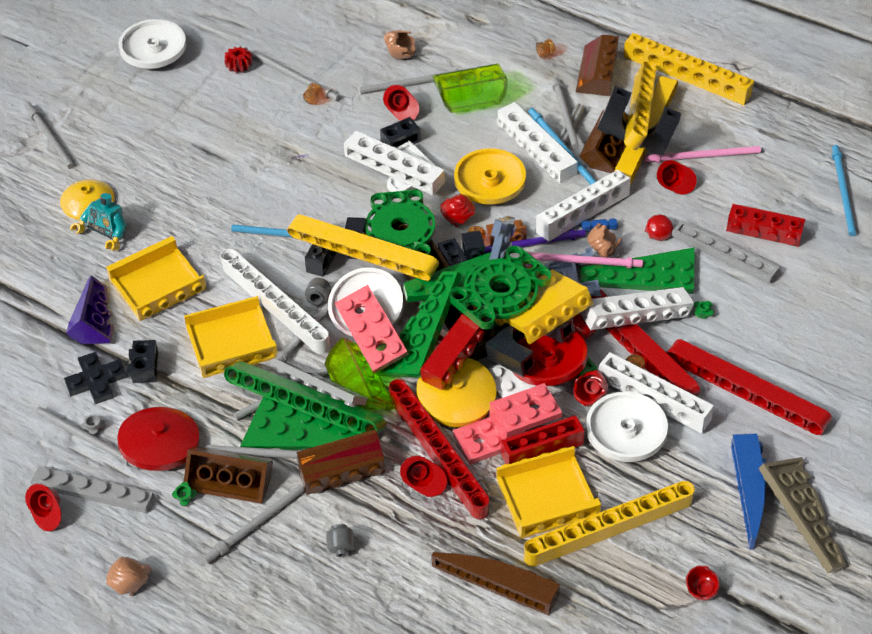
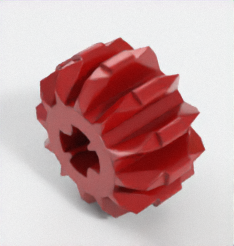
(238, 59)

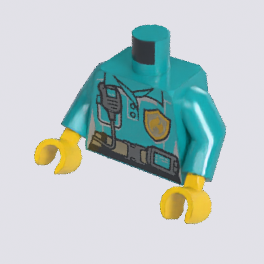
(105, 219)

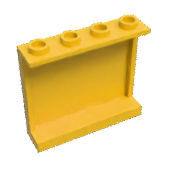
(155, 278)
(553, 307)
(230, 335)
(546, 492)

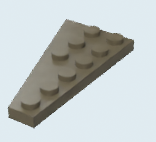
(804, 507)

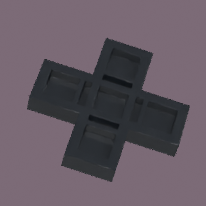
(95, 378)

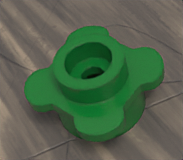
(703, 309)
(178, 493)

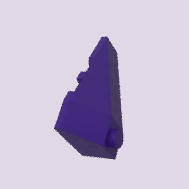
(91, 317)

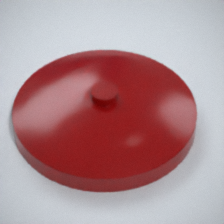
(555, 360)
(157, 438)

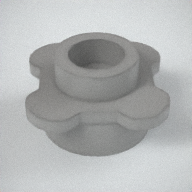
(92, 424)

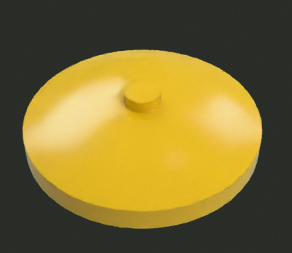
(490, 176)
(462, 400)

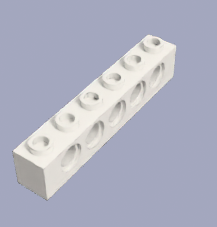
(537, 142)
(394, 163)
(582, 205)
(638, 308)
(673, 400)

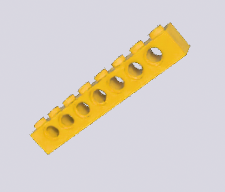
(689, 69)

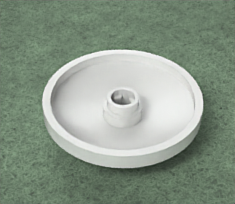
(152, 43)
(383, 286)
(626, 426)

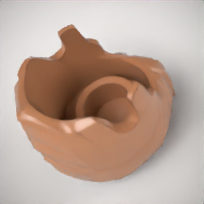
(400, 44)
(603, 240)
(127, 575)

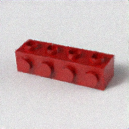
(765, 225)
(451, 353)
(542, 440)

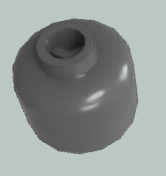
(318, 291)
(340, 540)

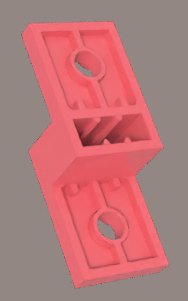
(371, 329)
(507, 418)

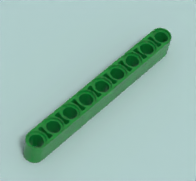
(275, 388)

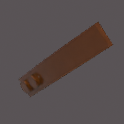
(502, 579)

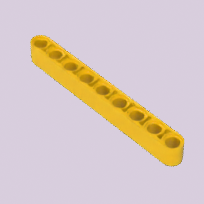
(662, 96)
(640, 106)
(363, 247)
(599, 523)

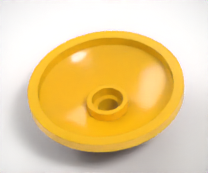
(81, 194)

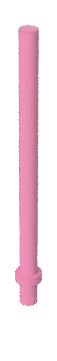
(700, 154)
(629, 262)

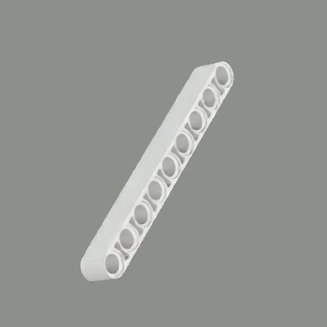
(276, 301)

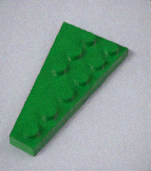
(658, 272)
(420, 289)
(424, 329)
(289, 428)

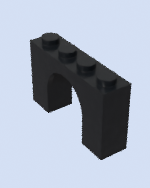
(614, 123)
(509, 354)

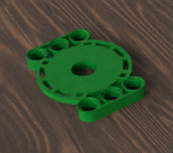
(406, 211)
(495, 304)

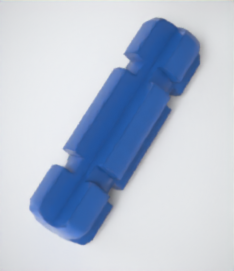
(612, 224)

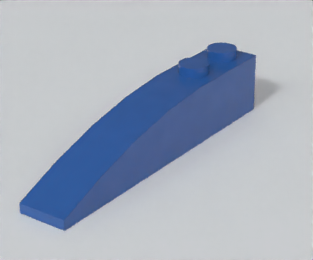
(747, 459)

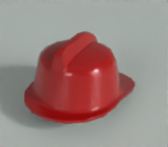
(400, 102)
(676, 177)
(423, 476)
(44, 506)

